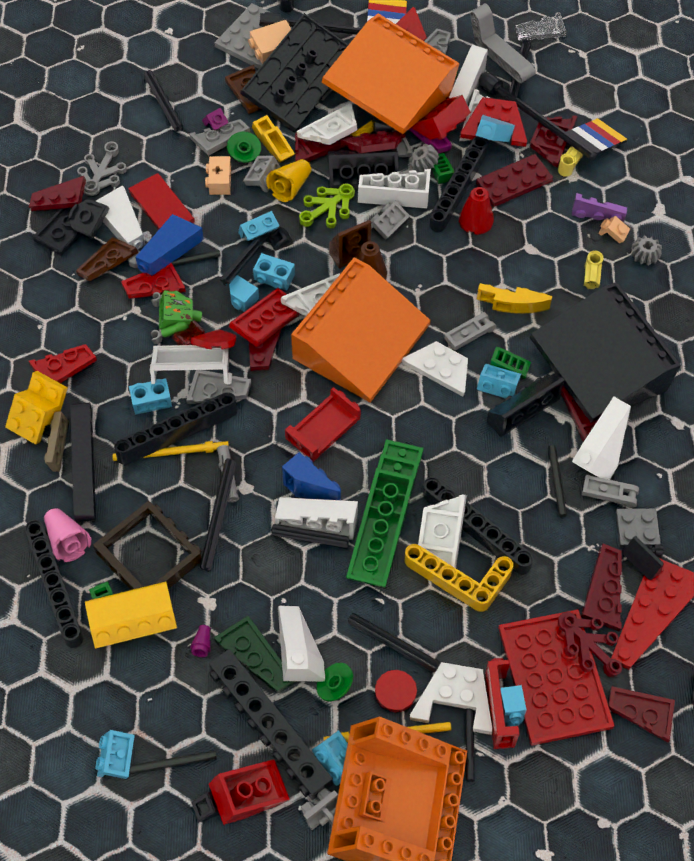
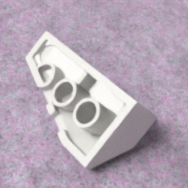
(603, 445)
(298, 649)

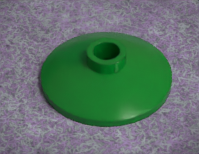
(246, 141)
(337, 682)

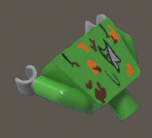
(174, 314)

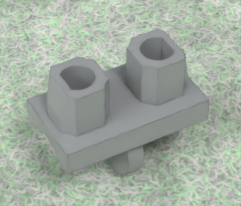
(321, 812)

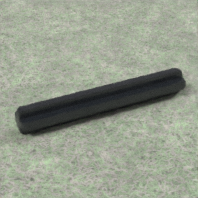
(310, 535)

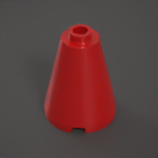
(477, 212)

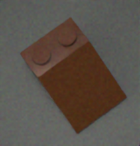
(348, 243)

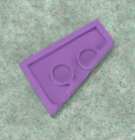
(592, 209)

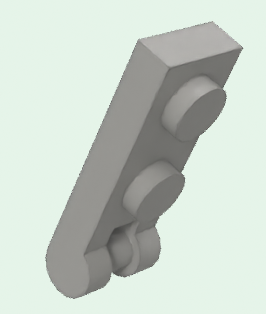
(469, 331)
(610, 490)

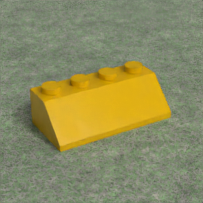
(130, 615)

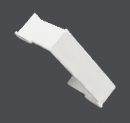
(189, 358)

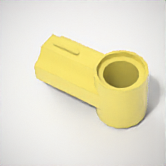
(569, 161)
(593, 270)

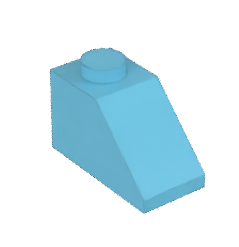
(494, 129)
(243, 294)

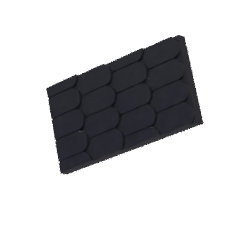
(292, 75)

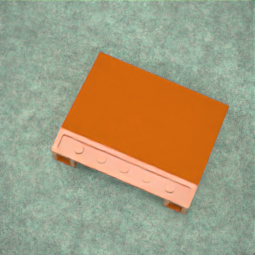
(392, 74)
(358, 331)
(397, 795)

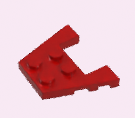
(498, 109)

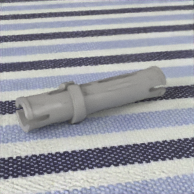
(223, 453)

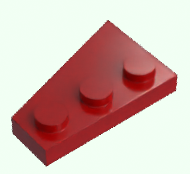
(146, 284)
(65, 364)

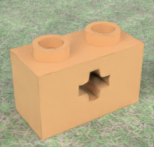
(219, 175)

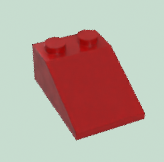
(248, 791)

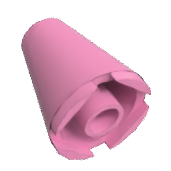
(65, 536)

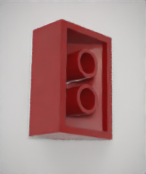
(443, 118)

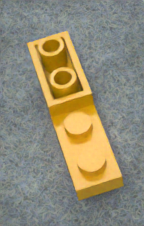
(514, 302)

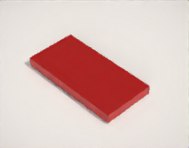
(159, 201)
(264, 318)

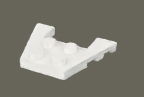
(459, 688)

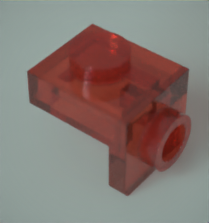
(184, 337)

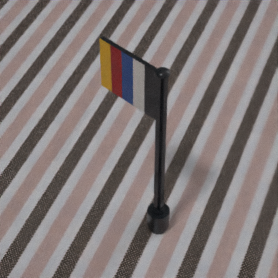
(390, 9)
(588, 138)

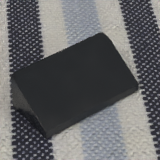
(643, 558)

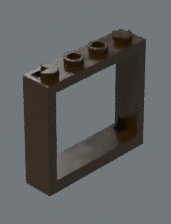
(129, 523)

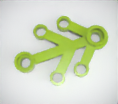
(344, 193)

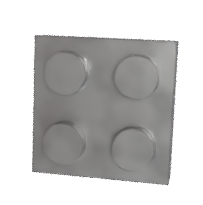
(637, 523)

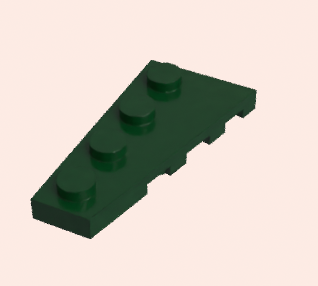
(254, 653)

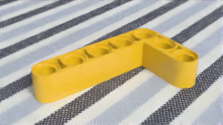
(459, 579)

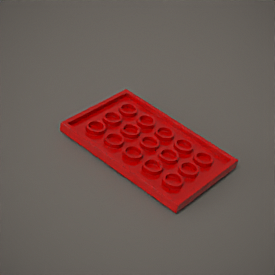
(556, 691)

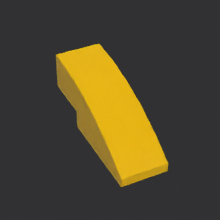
(272, 138)

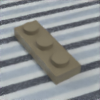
(56, 441)

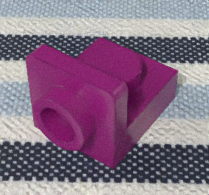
(215, 119)

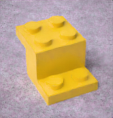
(35, 407)

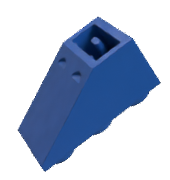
(307, 481)

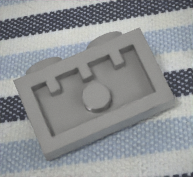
(259, 170)
(389, 220)

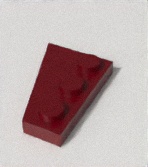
(59, 196)
(644, 710)

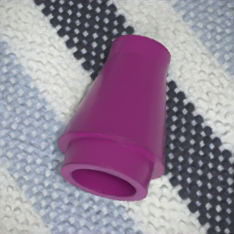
(201, 644)

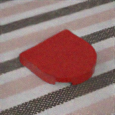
(214, 338)

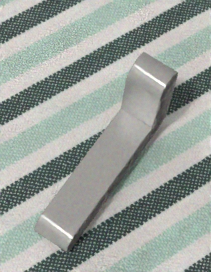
(497, 48)

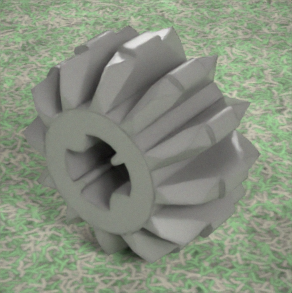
(423, 158)
(646, 250)

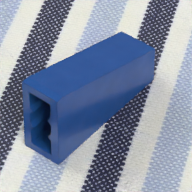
(168, 244)

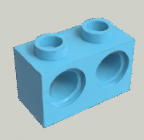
(277, 274)
(151, 400)
(513, 705)

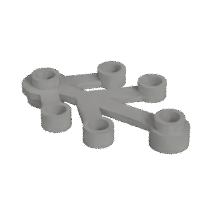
(94, 185)

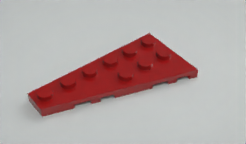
(653, 611)

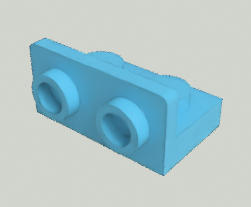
(258, 226)
(498, 381)
(115, 754)
(332, 755)

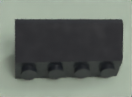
(348, 165)
(525, 404)

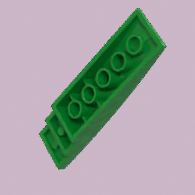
(385, 513)

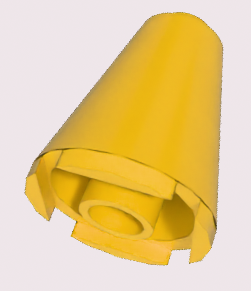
(288, 179)

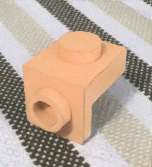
(615, 229)

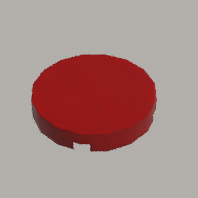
(395, 690)

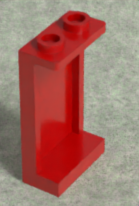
(324, 425)
(502, 736)

